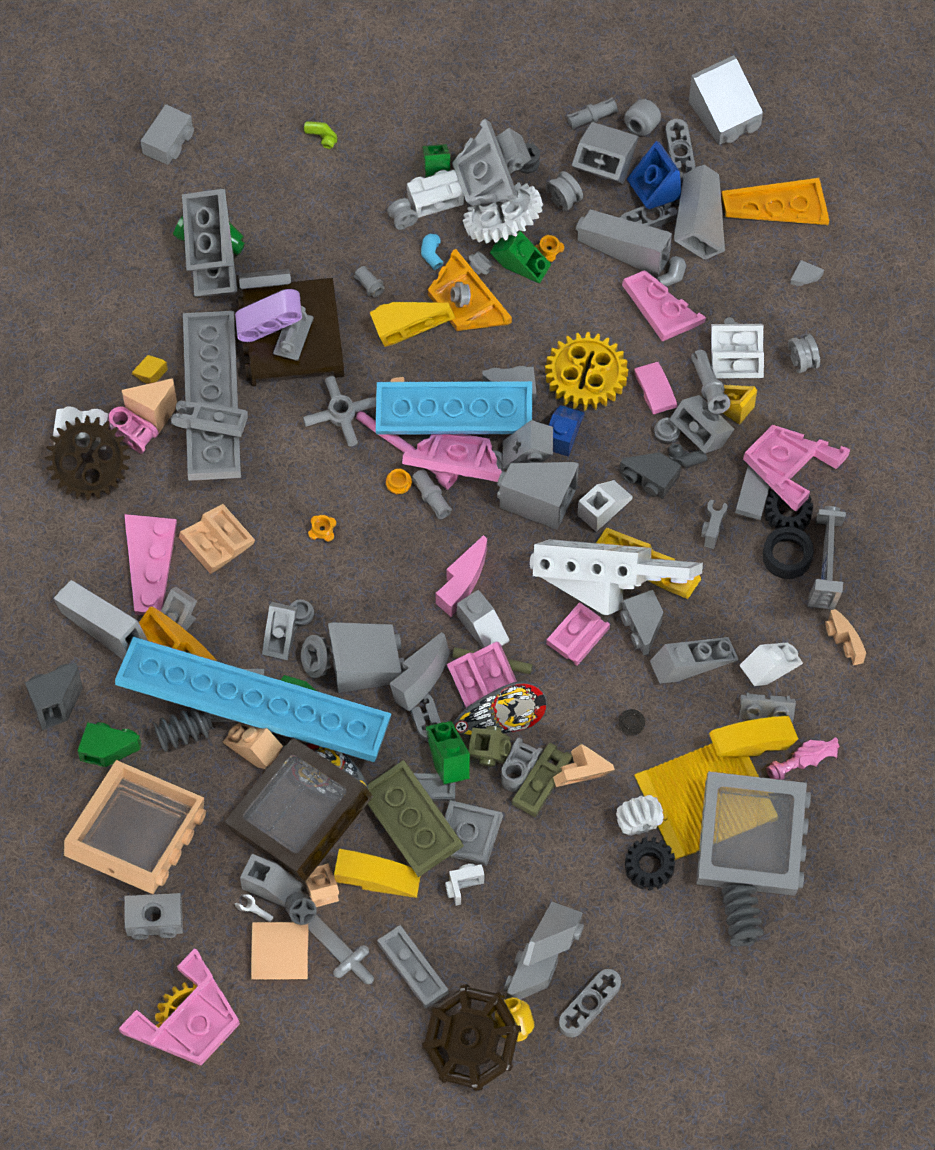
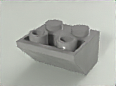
(605, 152)

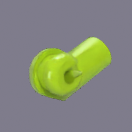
(328, 136)

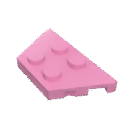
(457, 455)

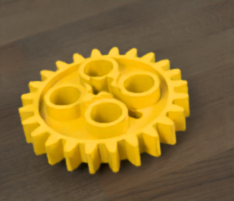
(563, 365)

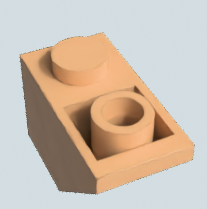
(253, 744)

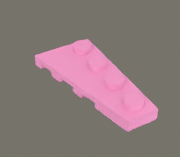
(150, 553)

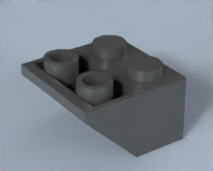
(54, 694)

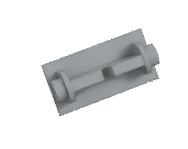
(293, 337)
(756, 706)

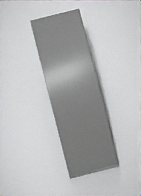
(420, 673)

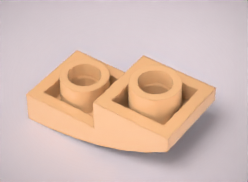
(844, 632)

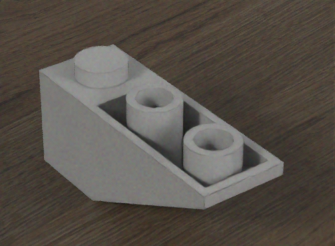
(687, 659)

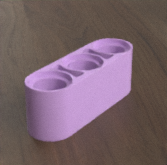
(268, 315)

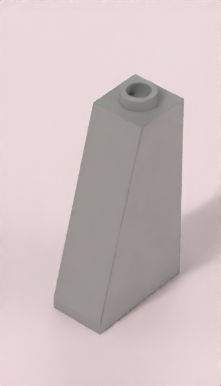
(700, 213)
(626, 241)
(98, 618)

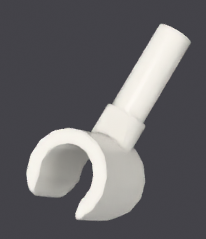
(251, 906)

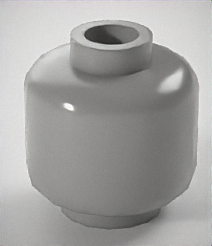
(642, 117)

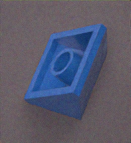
(656, 178)

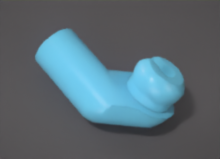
(428, 250)

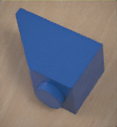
(565, 428)

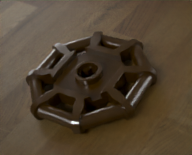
(486, 1041)

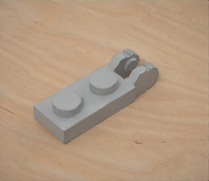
(210, 418)

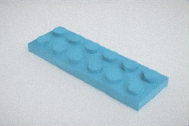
(452, 407)

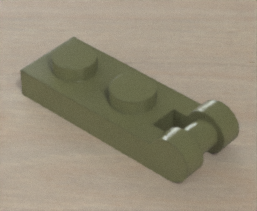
(540, 780)

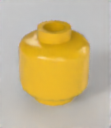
(522, 1015)

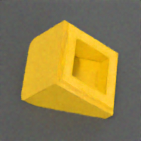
(150, 369)

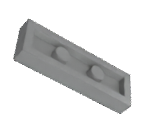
(413, 966)

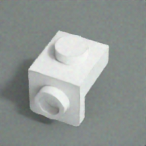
(464, 877)

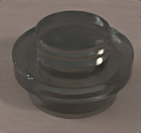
(631, 722)

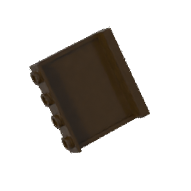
(322, 345)

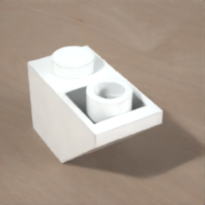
(602, 503)
(770, 662)

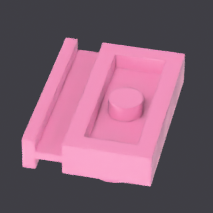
(578, 634)

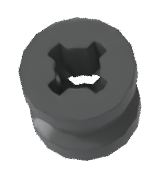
(533, 164)
(305, 912)

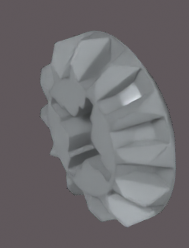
(315, 663)

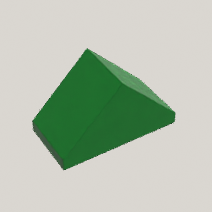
(436, 159)

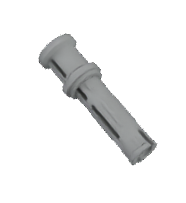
(712, 388)

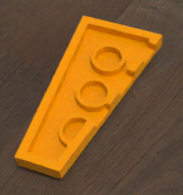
(785, 202)

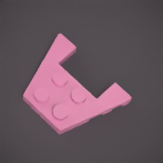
(782, 454)
(196, 1025)

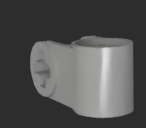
(520, 761)

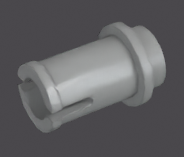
(373, 286)

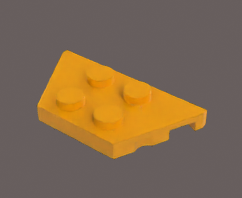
(483, 307)

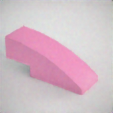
(462, 577)

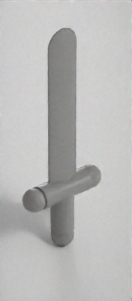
(349, 959)

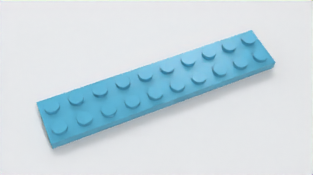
(253, 699)

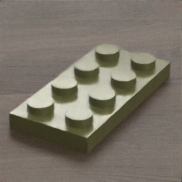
(412, 819)

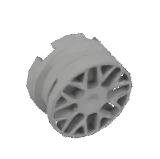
(564, 190)
(804, 353)

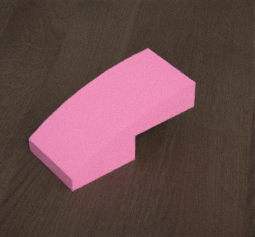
(655, 387)

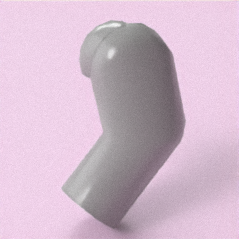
(675, 273)

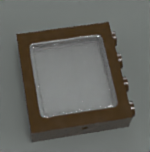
(298, 809)

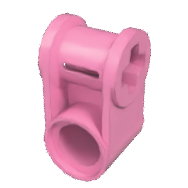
(136, 430)

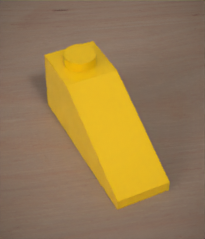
(406, 319)

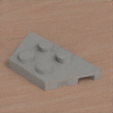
(483, 169)

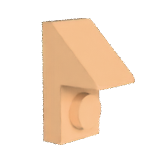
(586, 766)
(322, 886)

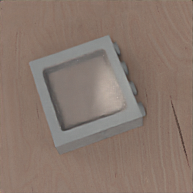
(753, 833)

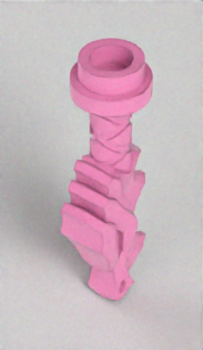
(808, 754)

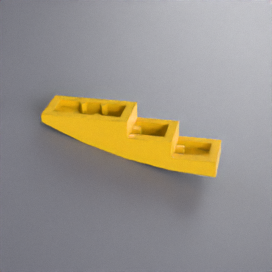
(682, 589)

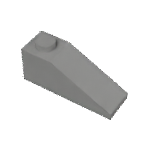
(554, 933)

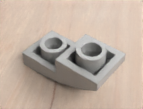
(752, 495)

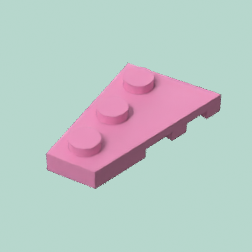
(660, 308)

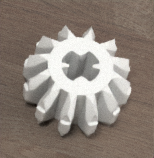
(639, 815)

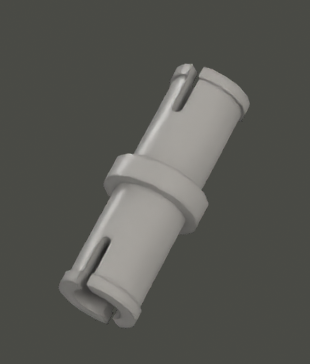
(592, 113)
(431, 494)

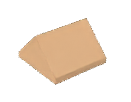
(152, 401)

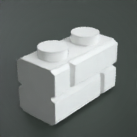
(435, 193)

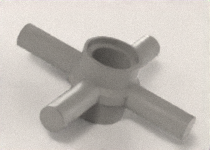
(340, 419)

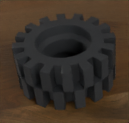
(778, 520)
(655, 849)

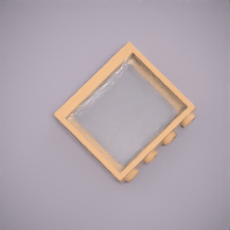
(135, 827)

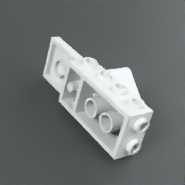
(601, 571)

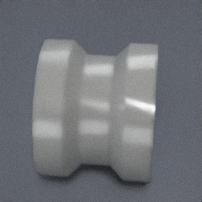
(402, 213)

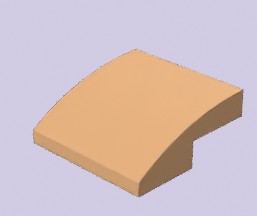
(216, 538)
(279, 950)

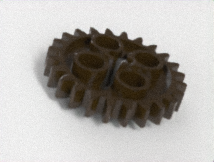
(66, 445)

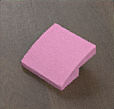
(481, 673)

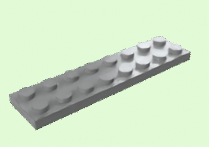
(211, 380)

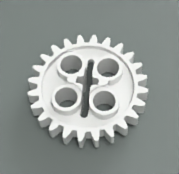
(487, 220)

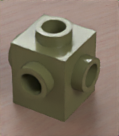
(489, 745)

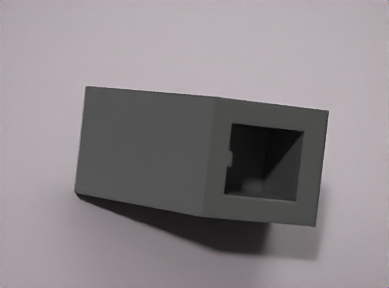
(652, 472)

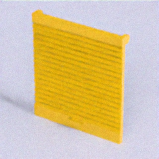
(681, 790)

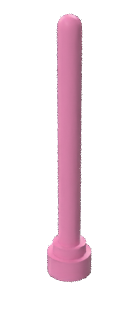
(443, 477)

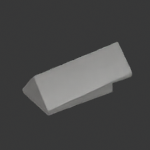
(209, 243)

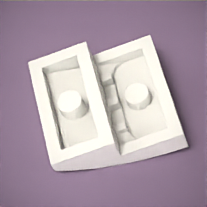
(737, 350)

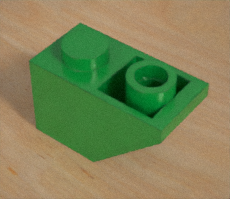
(521, 257)
(105, 745)
(448, 752)

